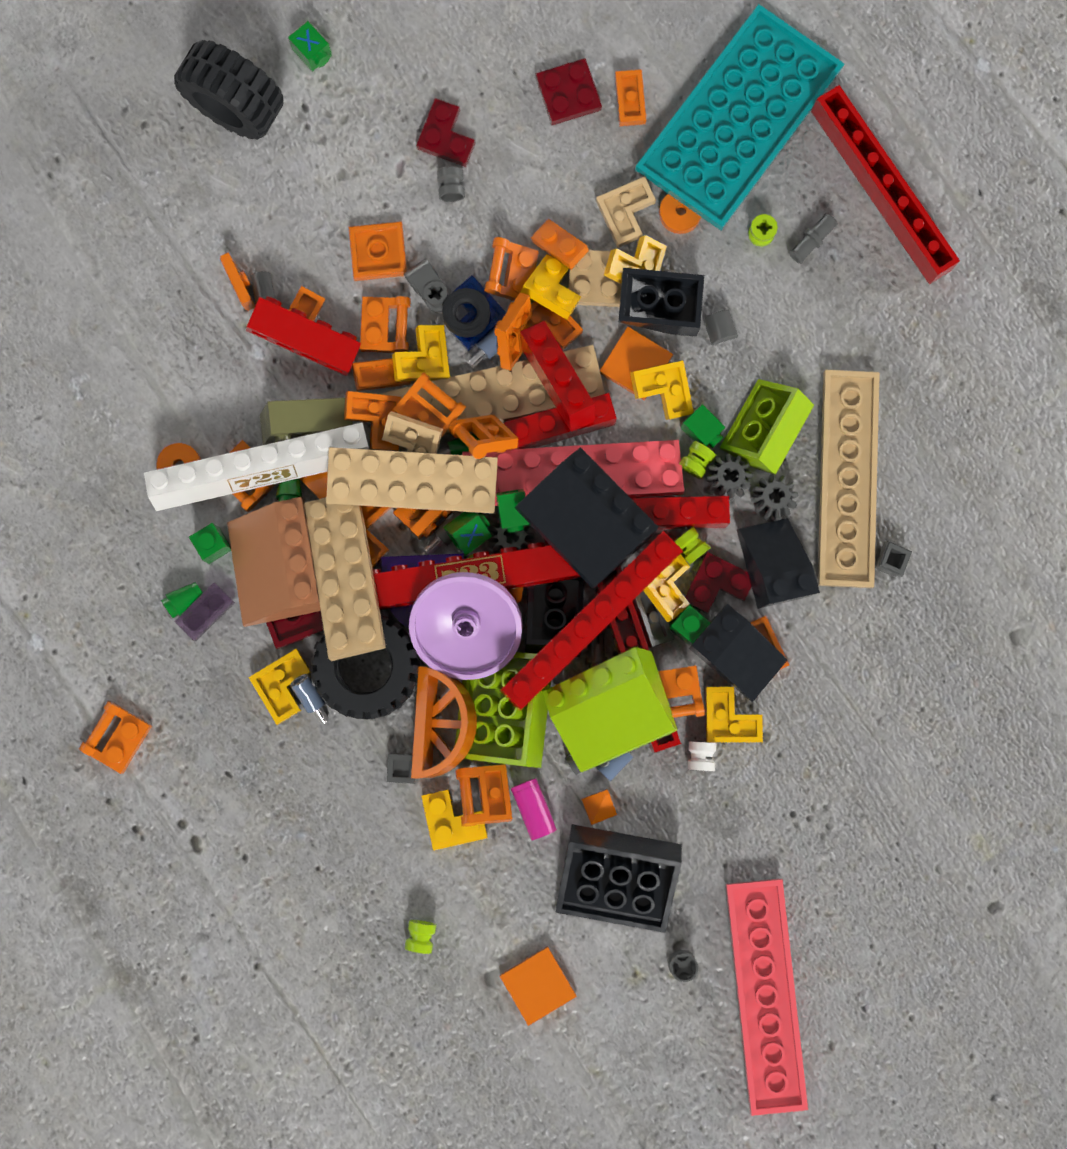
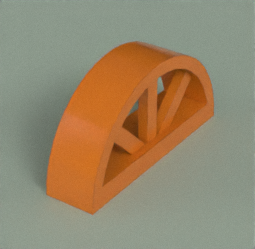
(425, 723)

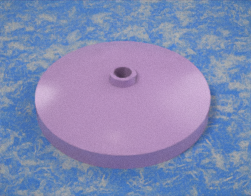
(461, 647)

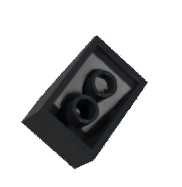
(662, 301)
(776, 563)
(550, 610)
(738, 652)

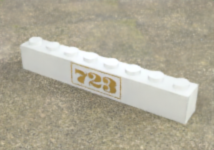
(249, 468)

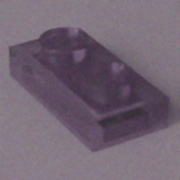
(204, 612)

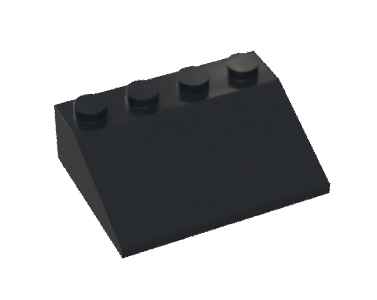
(587, 518)
(619, 878)

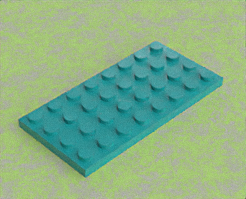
(739, 117)

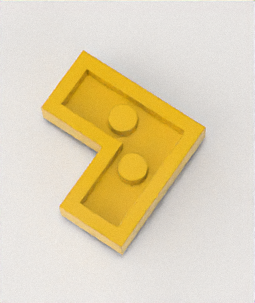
(648, 256)
(546, 288)
(430, 358)
(669, 382)
(664, 592)
(273, 685)
(723, 724)
(444, 826)

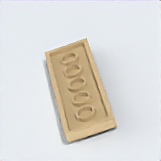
(411, 480)
(344, 579)

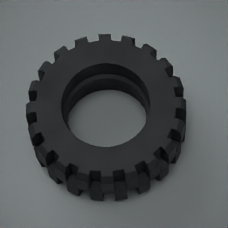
(229, 89)
(381, 701)

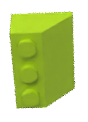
(767, 425)

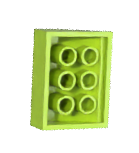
(611, 708)
(502, 730)

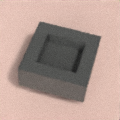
(400, 768)

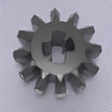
(729, 467)
(782, 505)
(502, 539)

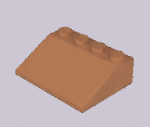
(273, 563)

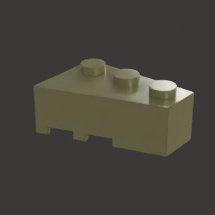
(300, 418)

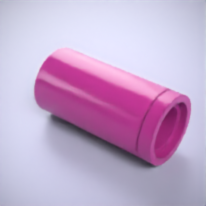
(533, 809)

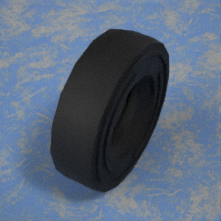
(461, 297)

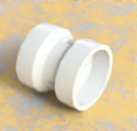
(701, 756)

